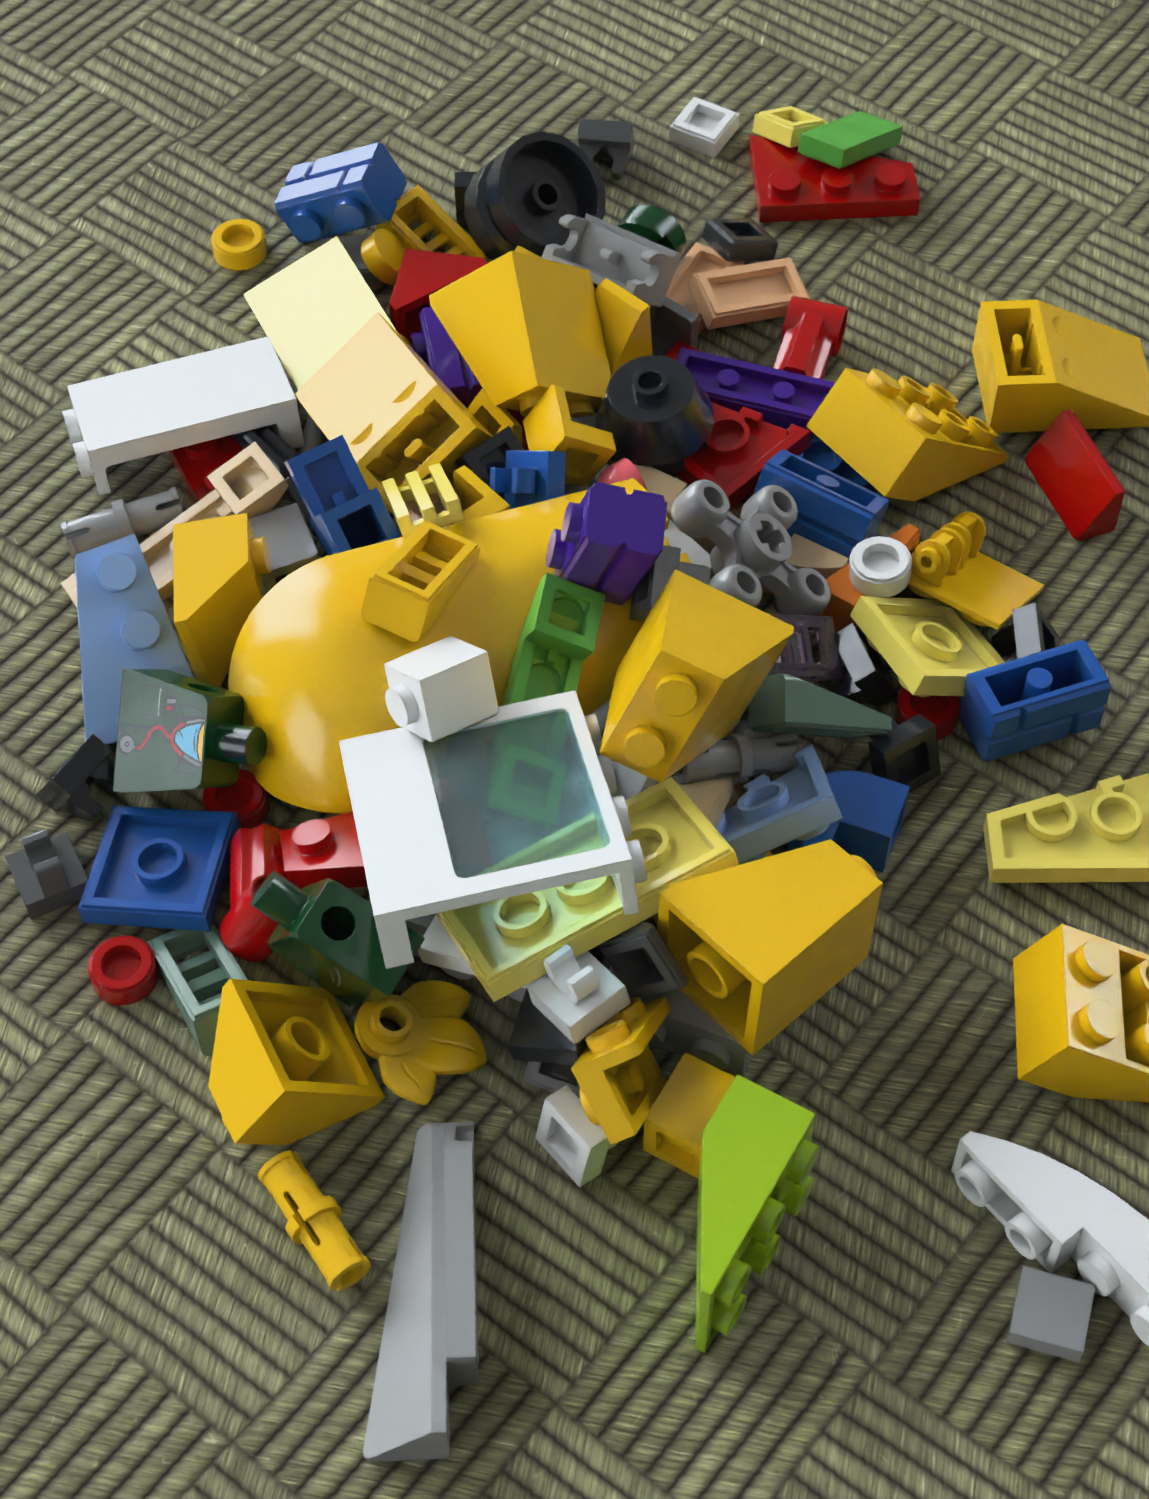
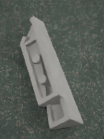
(431, 1302)

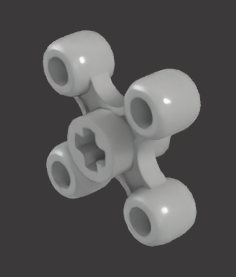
(753, 548)

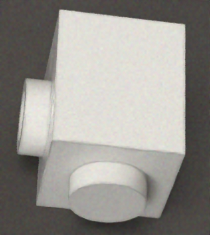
(440, 688)

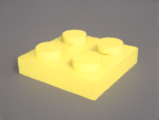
(924, 643)

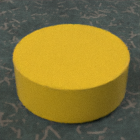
(239, 244)
(383, 255)

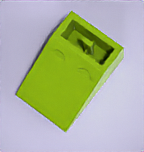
(749, 1175)

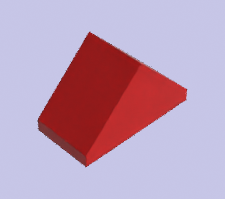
(421, 276)

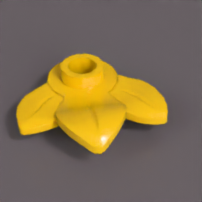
(429, 1039)

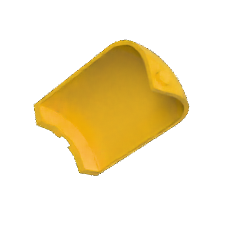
(318, 669)

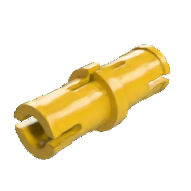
(314, 1220)

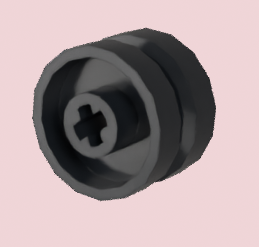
(528, 191)

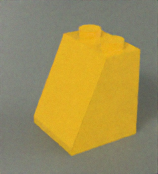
(528, 328)
(688, 676)
(770, 935)

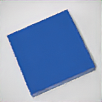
(159, 868)

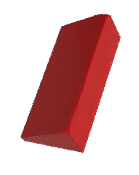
(1076, 478)

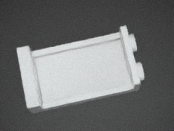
(180, 406)

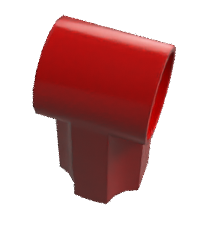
(810, 336)
(253, 858)

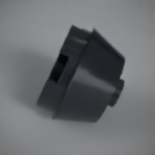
(656, 413)

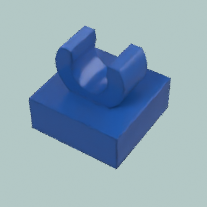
(530, 477)

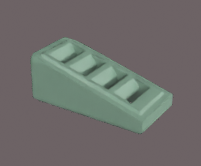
(801, 708)
(186, 980)

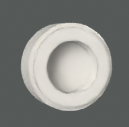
(880, 566)

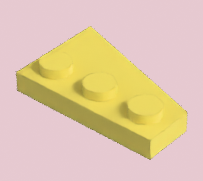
(1074, 837)

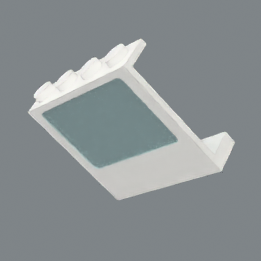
(487, 814)

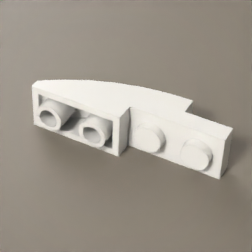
(1060, 1216)

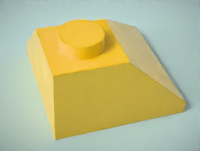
(215, 588)
(286, 1063)

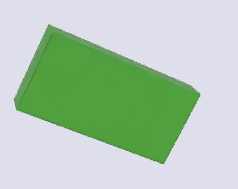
(850, 139)

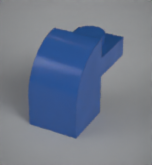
(338, 498)
(870, 813)

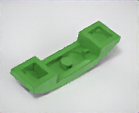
(554, 640)

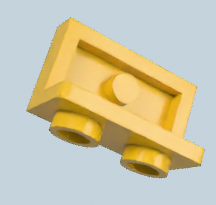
(619, 1070)

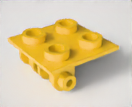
(959, 575)

